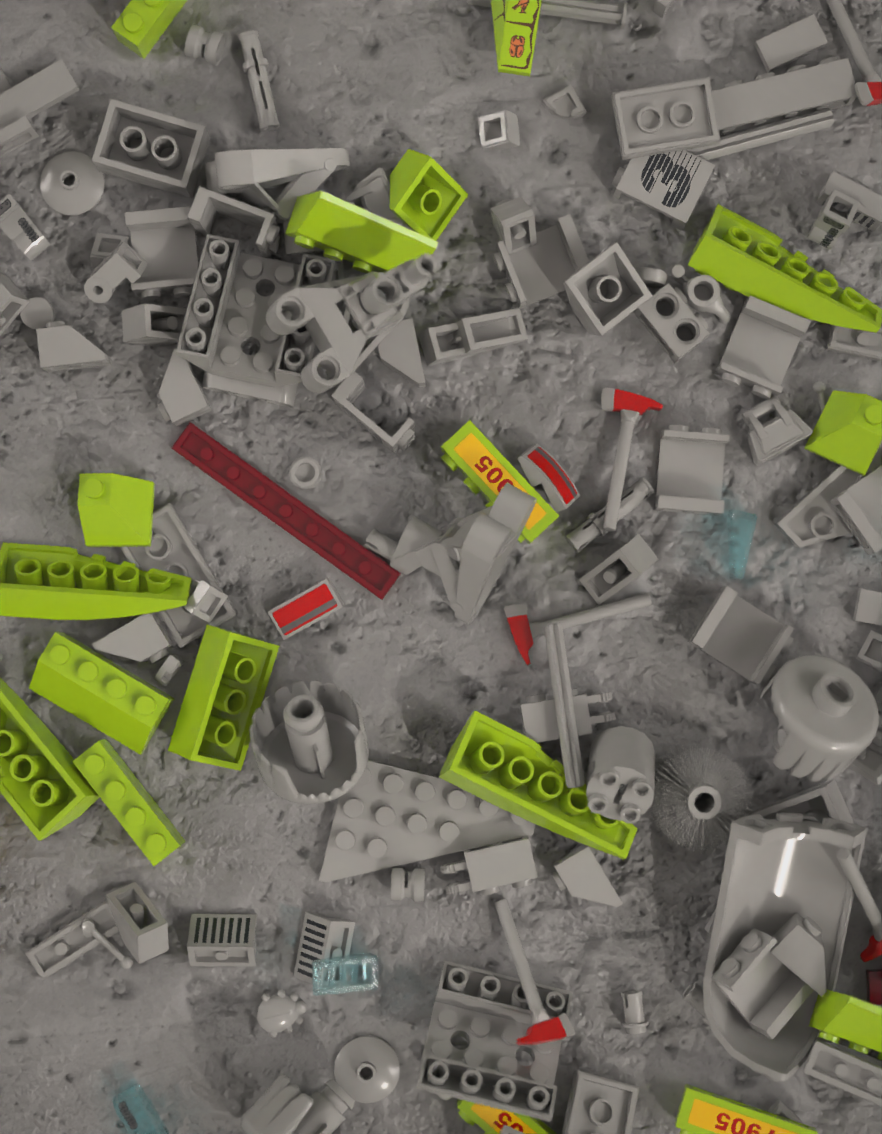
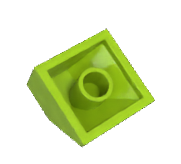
(424, 194)
(848, 430)
(115, 510)

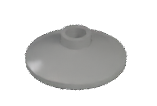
(82, 194)
(371, 1053)

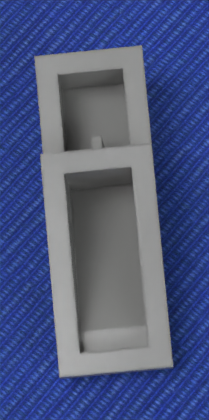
(472, 336)

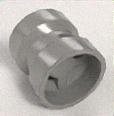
(205, 44)
(415, 888)

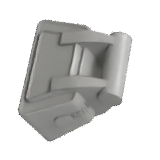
(374, 196)
(775, 435)

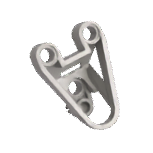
(253, 170)
(338, 346)
(478, 541)

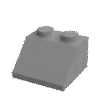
(605, 290)

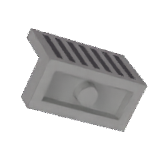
(870, 208)
(222, 940)
(321, 940)

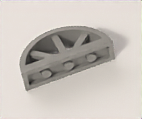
(846, 1069)

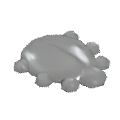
(280, 1012)

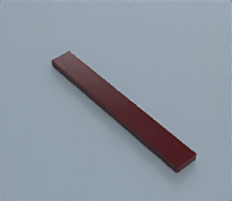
(286, 511)

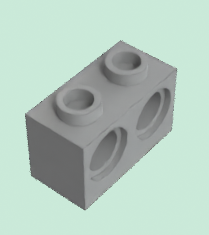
(665, 327)

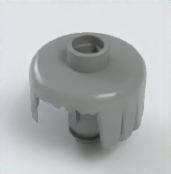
(822, 716)
(310, 742)
(287, 1111)

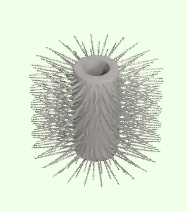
(710, 802)

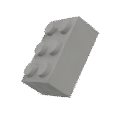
(151, 148)

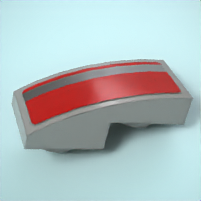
(543, 468)
(306, 608)

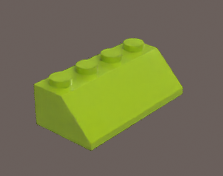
(354, 234)
(99, 692)
(222, 698)
(849, 1019)

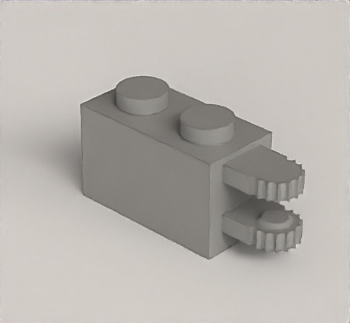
(540, 716)
(493, 867)

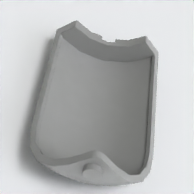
(765, 879)

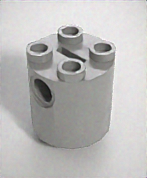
(621, 774)

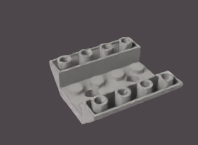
(230, 313)
(491, 1017)

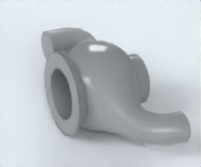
(702, 293)

